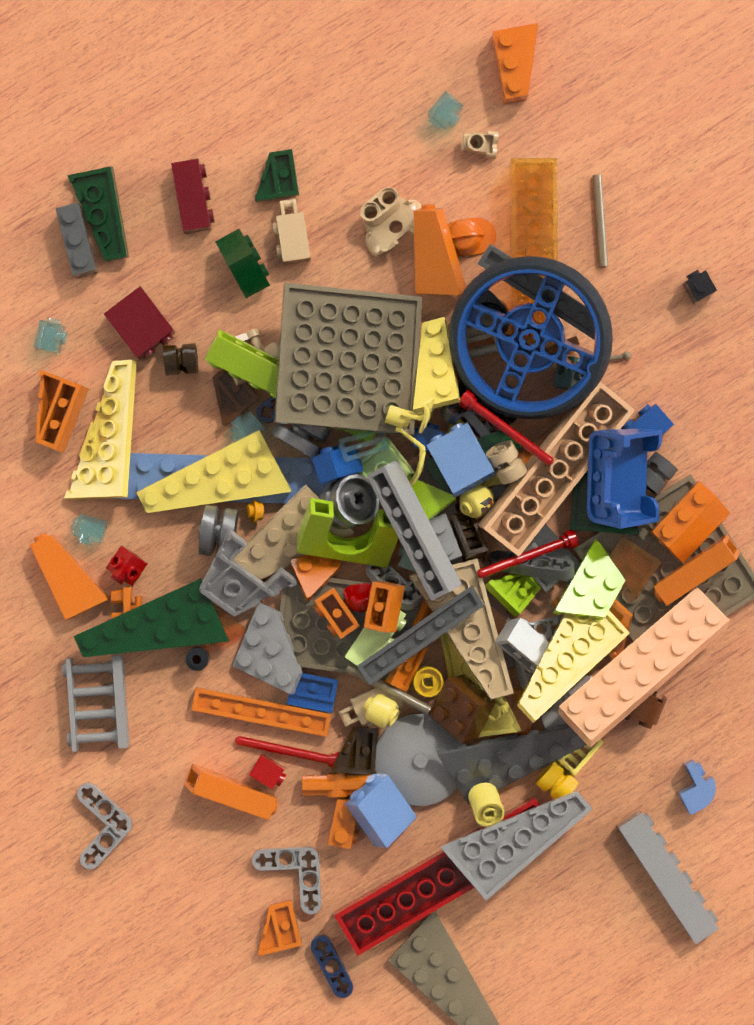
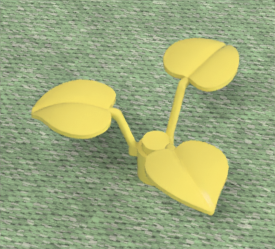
(401, 418)

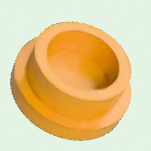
(255, 511)

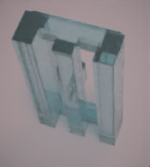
(382, 439)

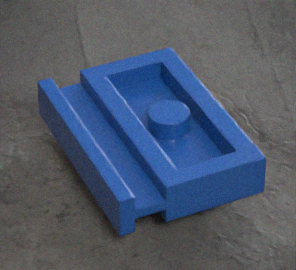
(314, 693)

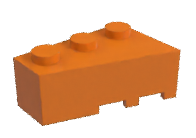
(514, 60)
(58, 410)

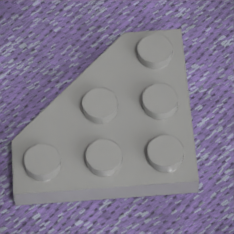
(269, 651)

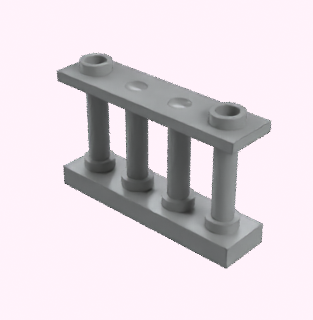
(116, 690)

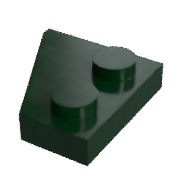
(278, 177)

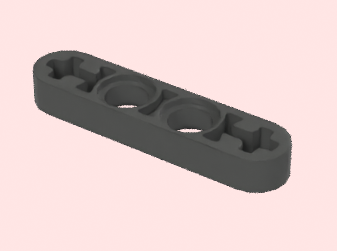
(555, 567)

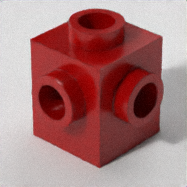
(126, 566)

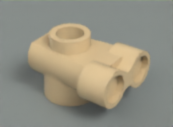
(485, 143)

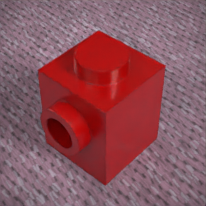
(268, 772)

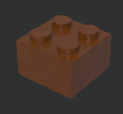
(462, 708)

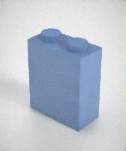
(460, 459)
(380, 810)

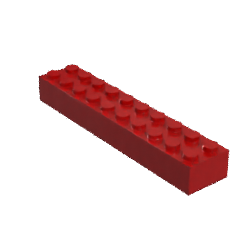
(408, 896)

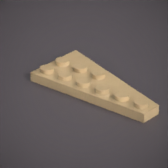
(277, 539)
(476, 634)

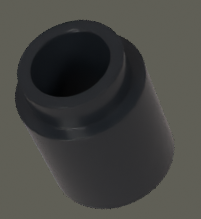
(205, 658)

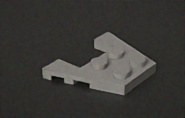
(233, 585)

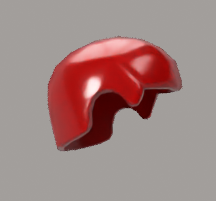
(357, 596)

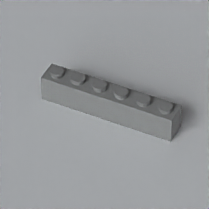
(414, 530)
(528, 647)
(667, 876)

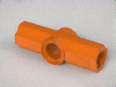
(332, 784)

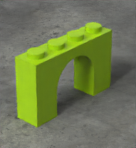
(317, 540)

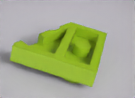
(431, 498)
(514, 591)

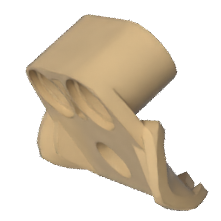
(379, 237)

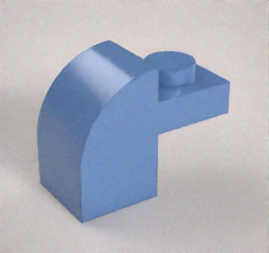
(701, 792)

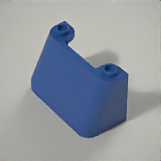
(619, 477)

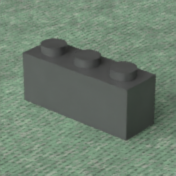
(76, 240)

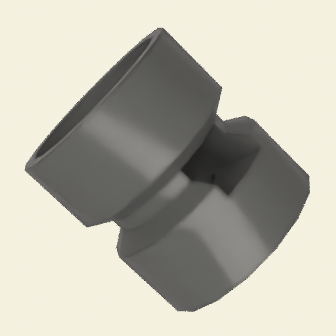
(658, 471)

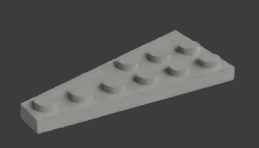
(505, 848)

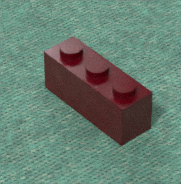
(192, 196)

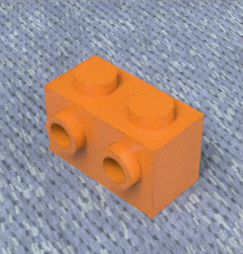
(384, 606)
(337, 613)
(343, 826)

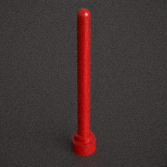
(469, 402)
(567, 541)
(286, 750)

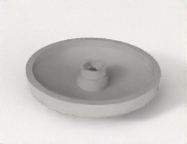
(411, 760)

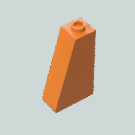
(435, 255)
(696, 570)
(67, 579)
(230, 792)

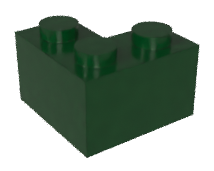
(243, 262)

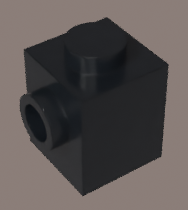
(699, 286)

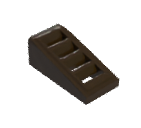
(461, 538)

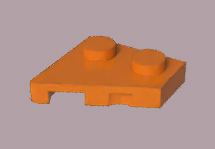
(313, 572)
(280, 929)

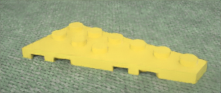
(107, 446)

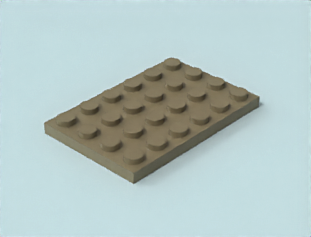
(309, 633)

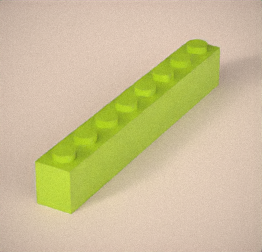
(248, 363)

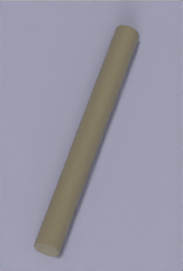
(600, 220)
(391, 690)

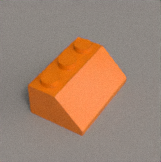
(690, 521)

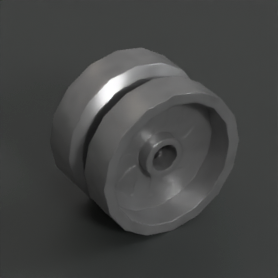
(300, 436)
(352, 500)
(213, 530)

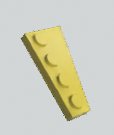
(435, 367)

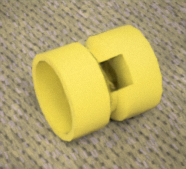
(486, 804)

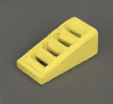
(578, 765)

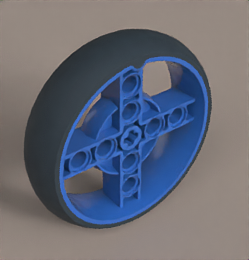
(470, 312)

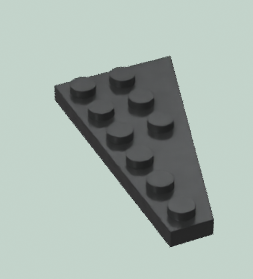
(508, 757)

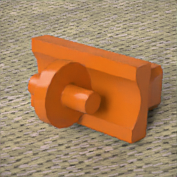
(126, 597)

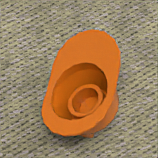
(472, 235)

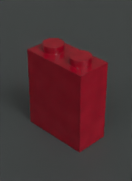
(140, 323)

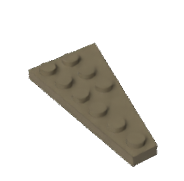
(440, 972)

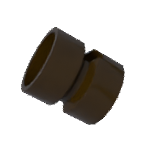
(180, 359)

